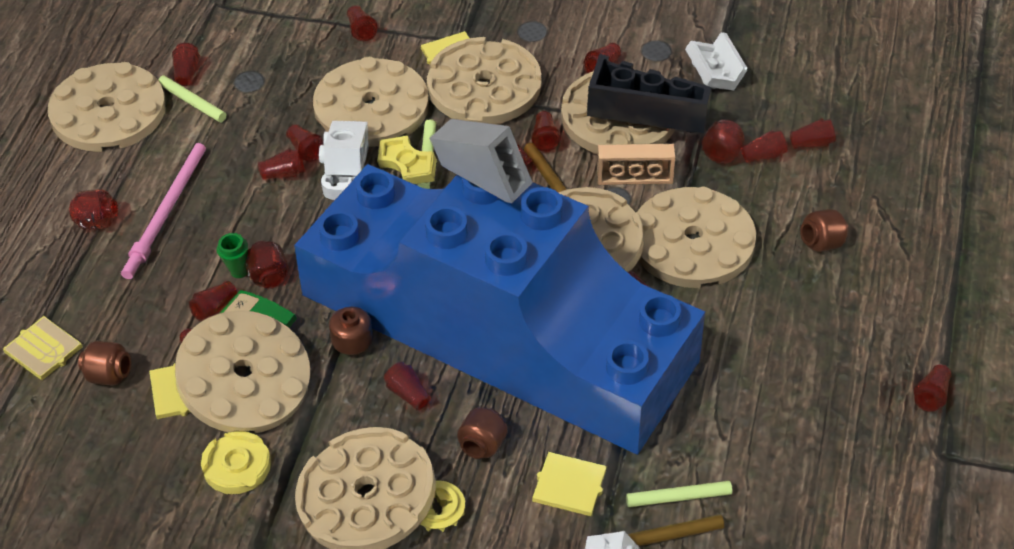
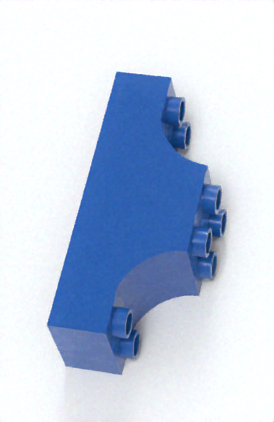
(506, 297)

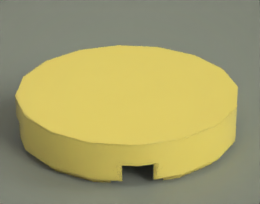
(236, 462)

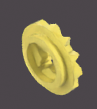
(452, 506)

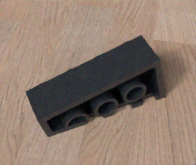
(646, 97)

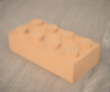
(636, 164)

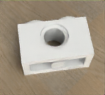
(344, 148)

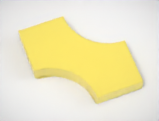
(413, 164)

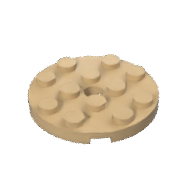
(398, 93)
(459, 94)
(85, 125)
(592, 131)
(613, 222)
(717, 255)
(235, 402)
(388, 513)

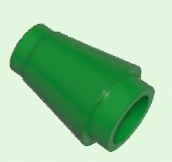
(233, 252)

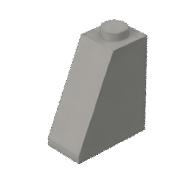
(483, 156)

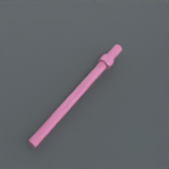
(141, 249)

